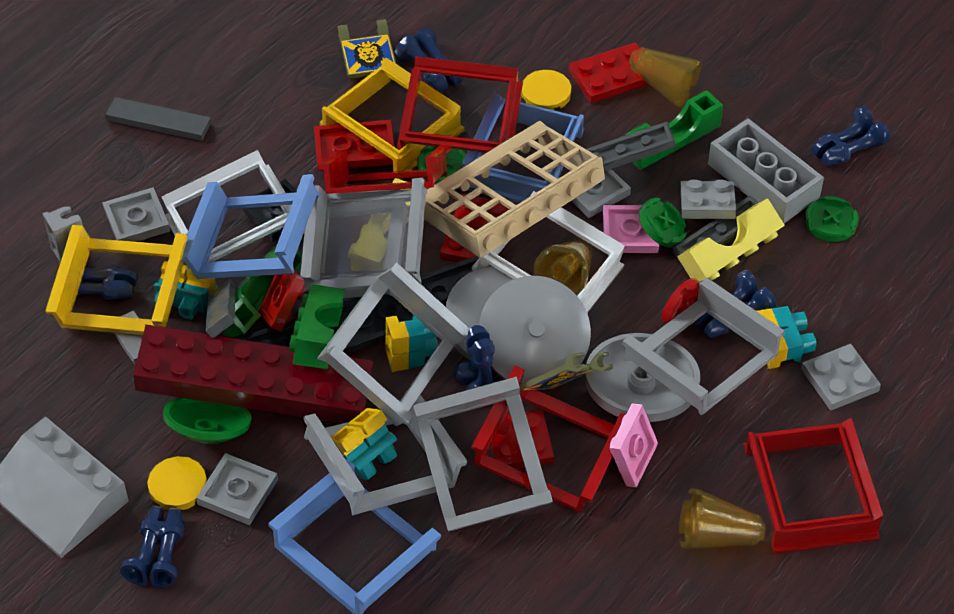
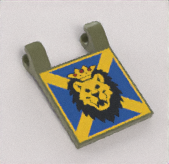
(365, 53)
(567, 372)

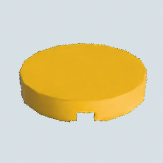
(546, 89)
(176, 482)

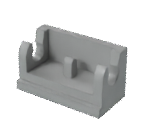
(59, 229)

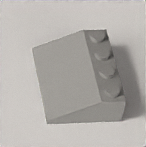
(58, 487)

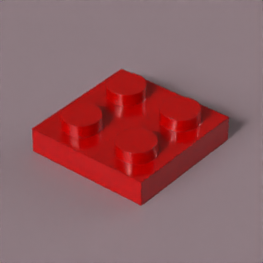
(281, 298)
(506, 446)

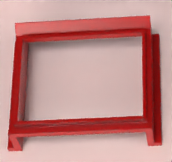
(465, 70)
(337, 173)
(561, 409)
(825, 531)

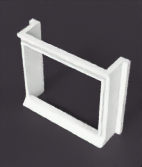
(223, 176)
(600, 280)

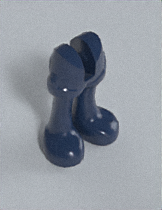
(425, 41)
(833, 147)
(114, 283)
(746, 291)
(478, 370)
(154, 531)

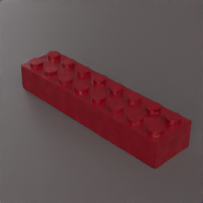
(243, 375)

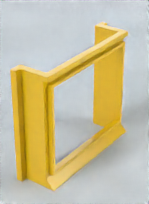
(406, 157)
(72, 270)

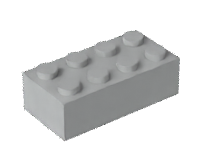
(765, 169)

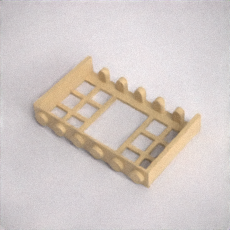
(584, 173)

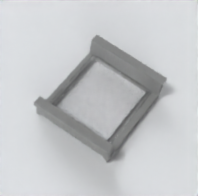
(364, 233)

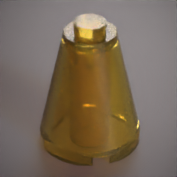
(666, 73)
(566, 263)
(717, 523)

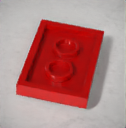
(606, 74)
(360, 153)
(453, 250)

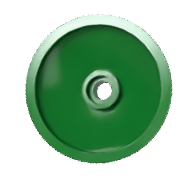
(206, 420)

